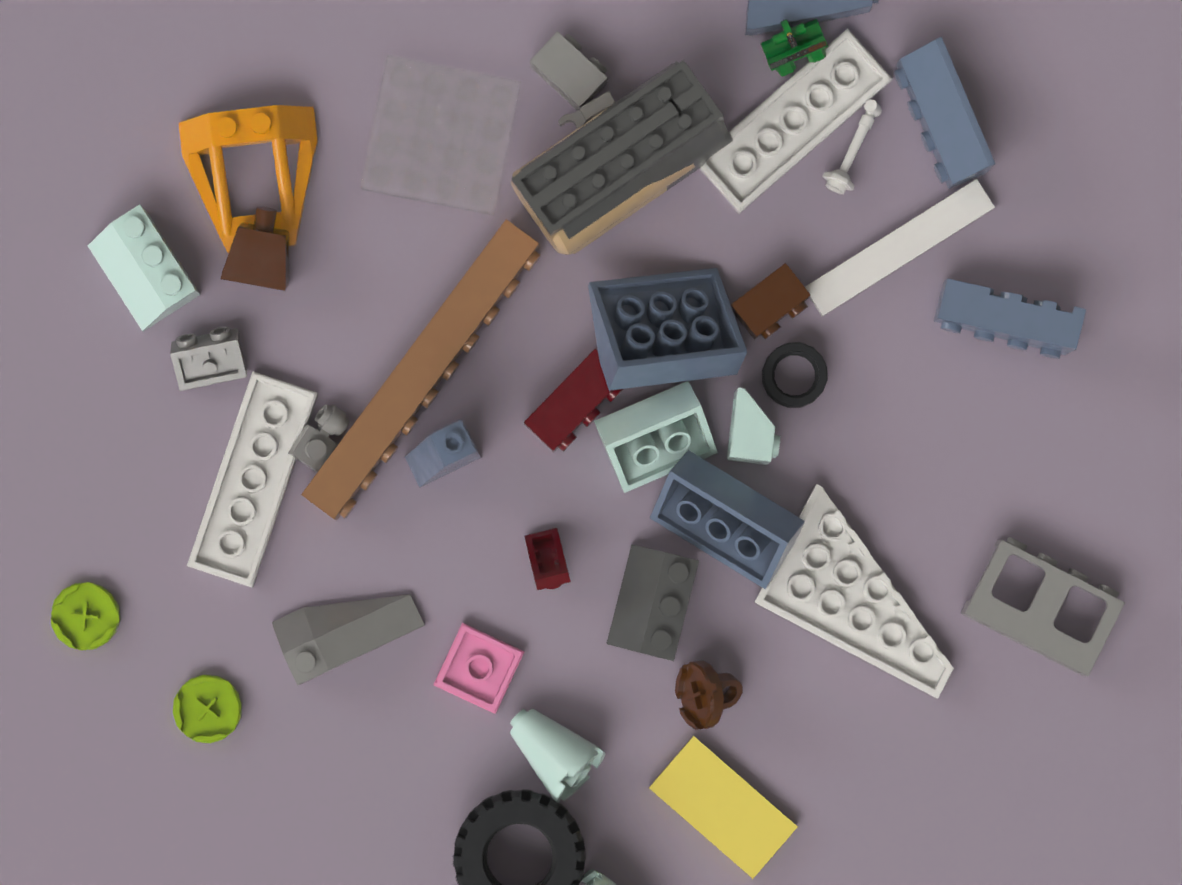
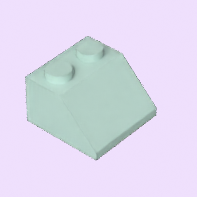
(751, 432)

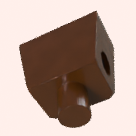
(259, 253)

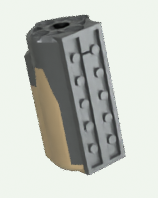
(621, 159)

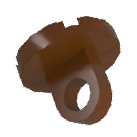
(703, 695)

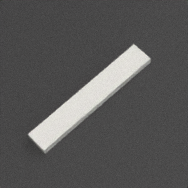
(899, 247)

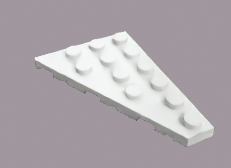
(846, 598)

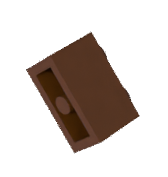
(770, 302)

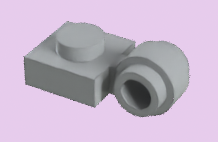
(313, 445)

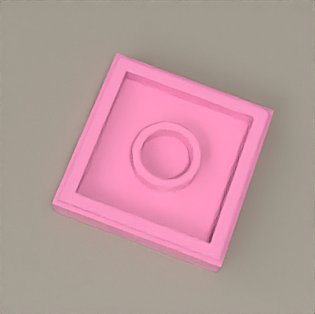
(478, 668)

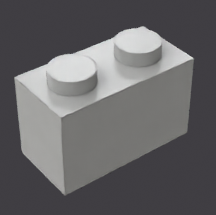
(569, 70)

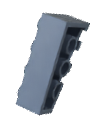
(1009, 318)

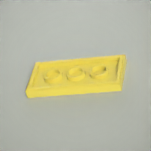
(723, 807)

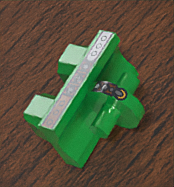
(793, 45)

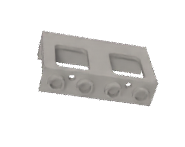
(1036, 625)

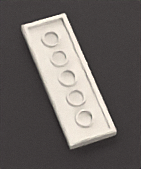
(795, 120)
(252, 480)

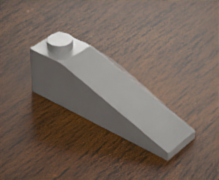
(334, 634)

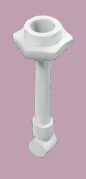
(839, 179)

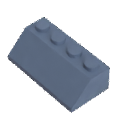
(944, 114)
(726, 519)

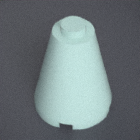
(555, 752)

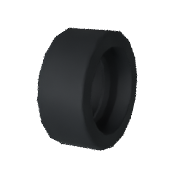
(813, 357)

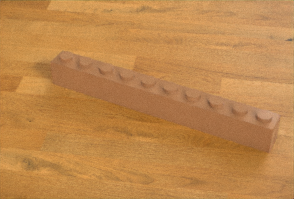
(421, 370)

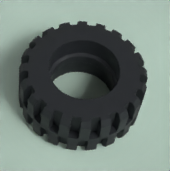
(519, 808)

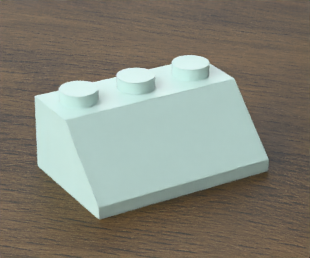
(142, 268)
(654, 435)

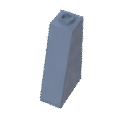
(766, 15)
(442, 453)

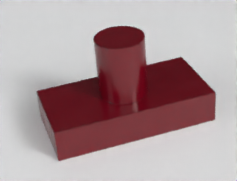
(547, 559)

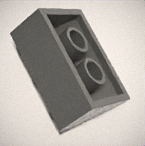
(652, 602)

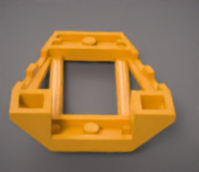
(249, 126)

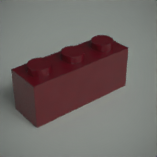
(571, 405)

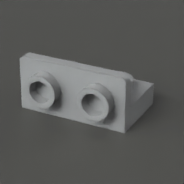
(208, 358)

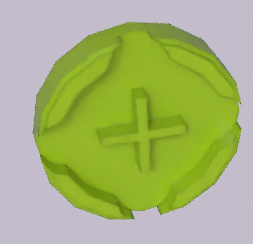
(85, 616)
(207, 708)

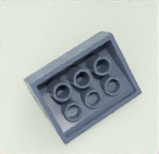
(665, 329)

